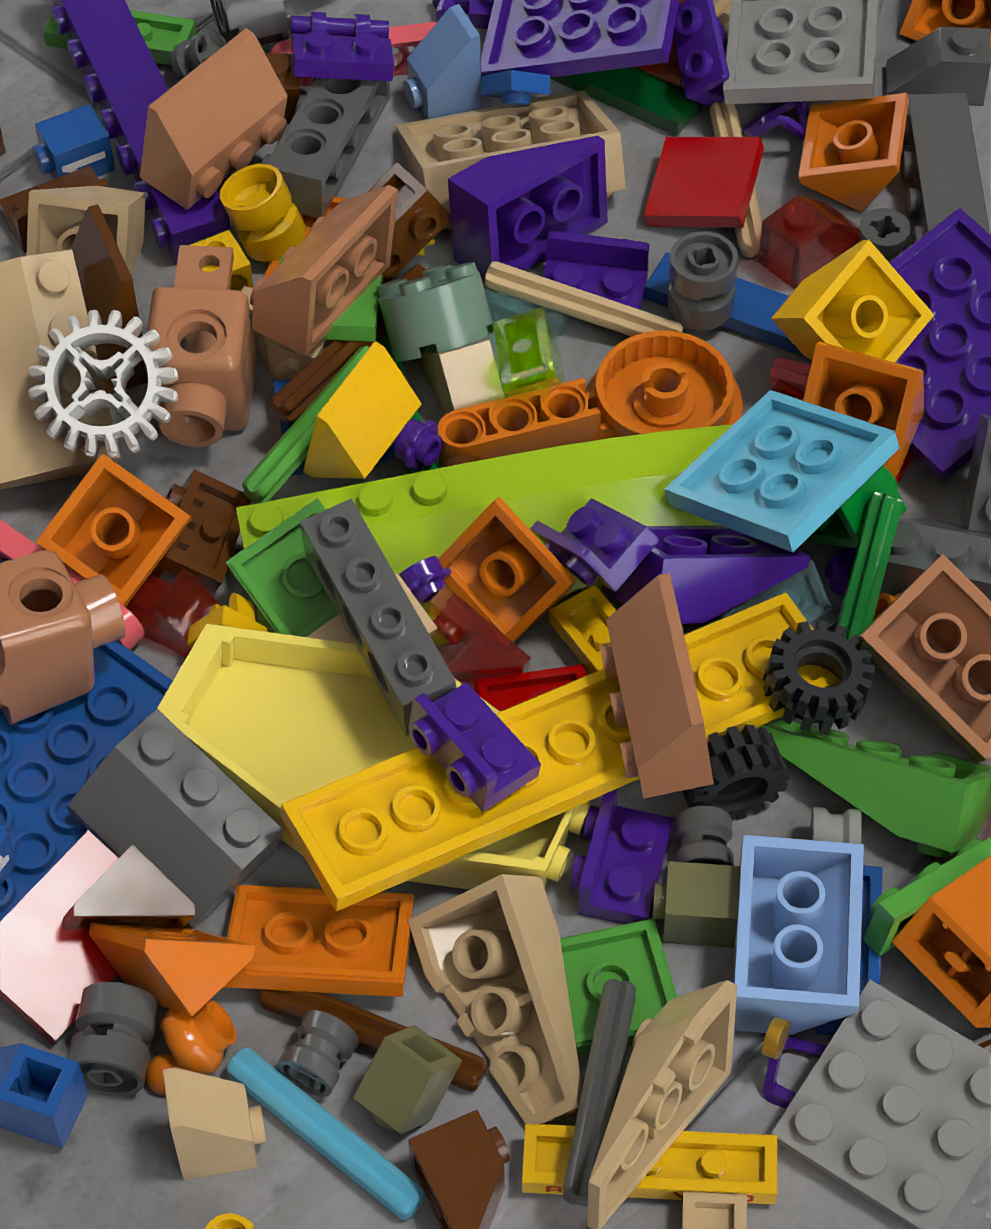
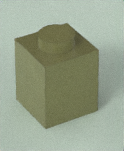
(698, 904)
(407, 1080)

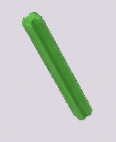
(294, 444)

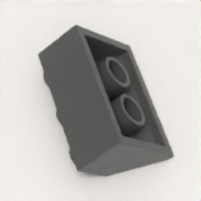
(924, 540)
(177, 813)

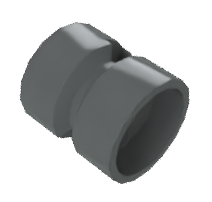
(702, 280)
(113, 1037)

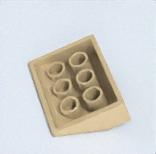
(452, 143)
(34, 298)

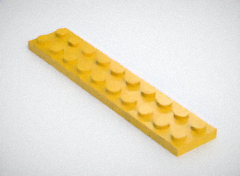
(410, 820)

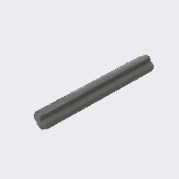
(599, 1086)

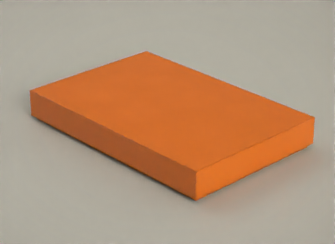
(319, 950)

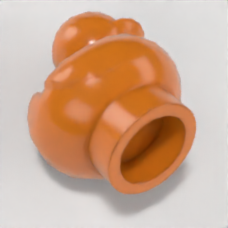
(194, 1043)

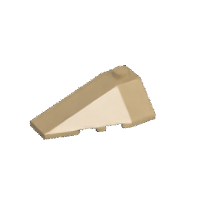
(506, 978)
(669, 1078)

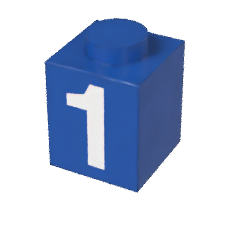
(73, 143)

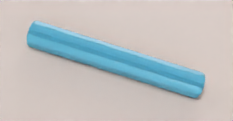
(326, 1133)

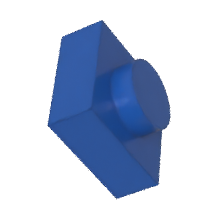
(515, 87)

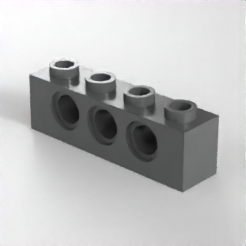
(326, 139)
(375, 609)

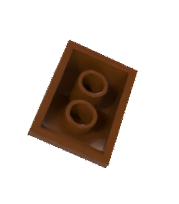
(105, 284)

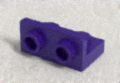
(701, 51)
(599, 265)
(598, 544)
(471, 746)
(621, 862)

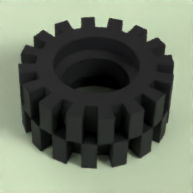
(824, 650)
(744, 772)

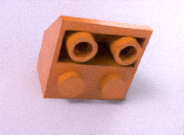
(953, 942)

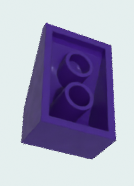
(515, 198)
(711, 569)

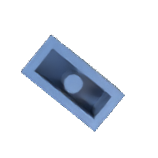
(445, 68)

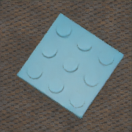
(782, 470)

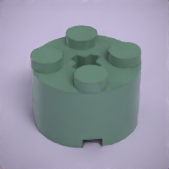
(435, 311)

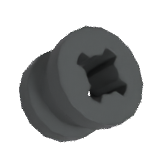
(193, 52)
(886, 230)

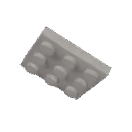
(801, 50)
(895, 1110)

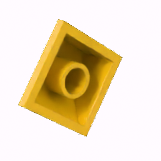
(855, 306)

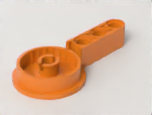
(640, 388)

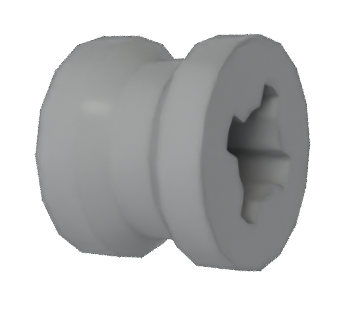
(836, 827)

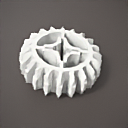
(120, 365)

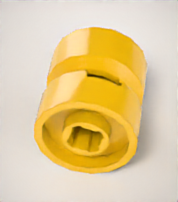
(262, 212)

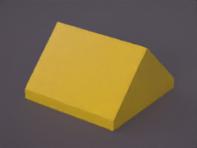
(361, 418)

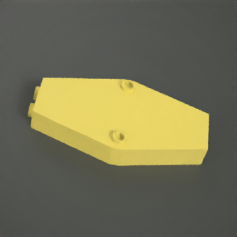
(308, 712)

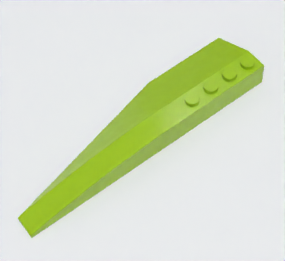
(430, 509)

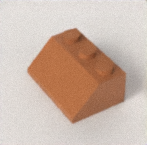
(213, 122)
(326, 271)
(939, 653)
(656, 693)

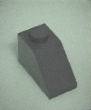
(943, 63)

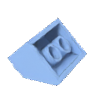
(797, 932)

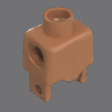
(219, 350)
(50, 633)

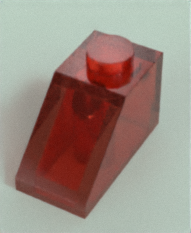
(804, 238)

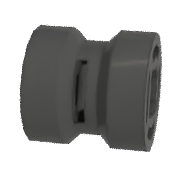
(704, 836)
(317, 1054)

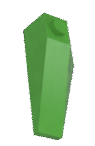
(918, 798)

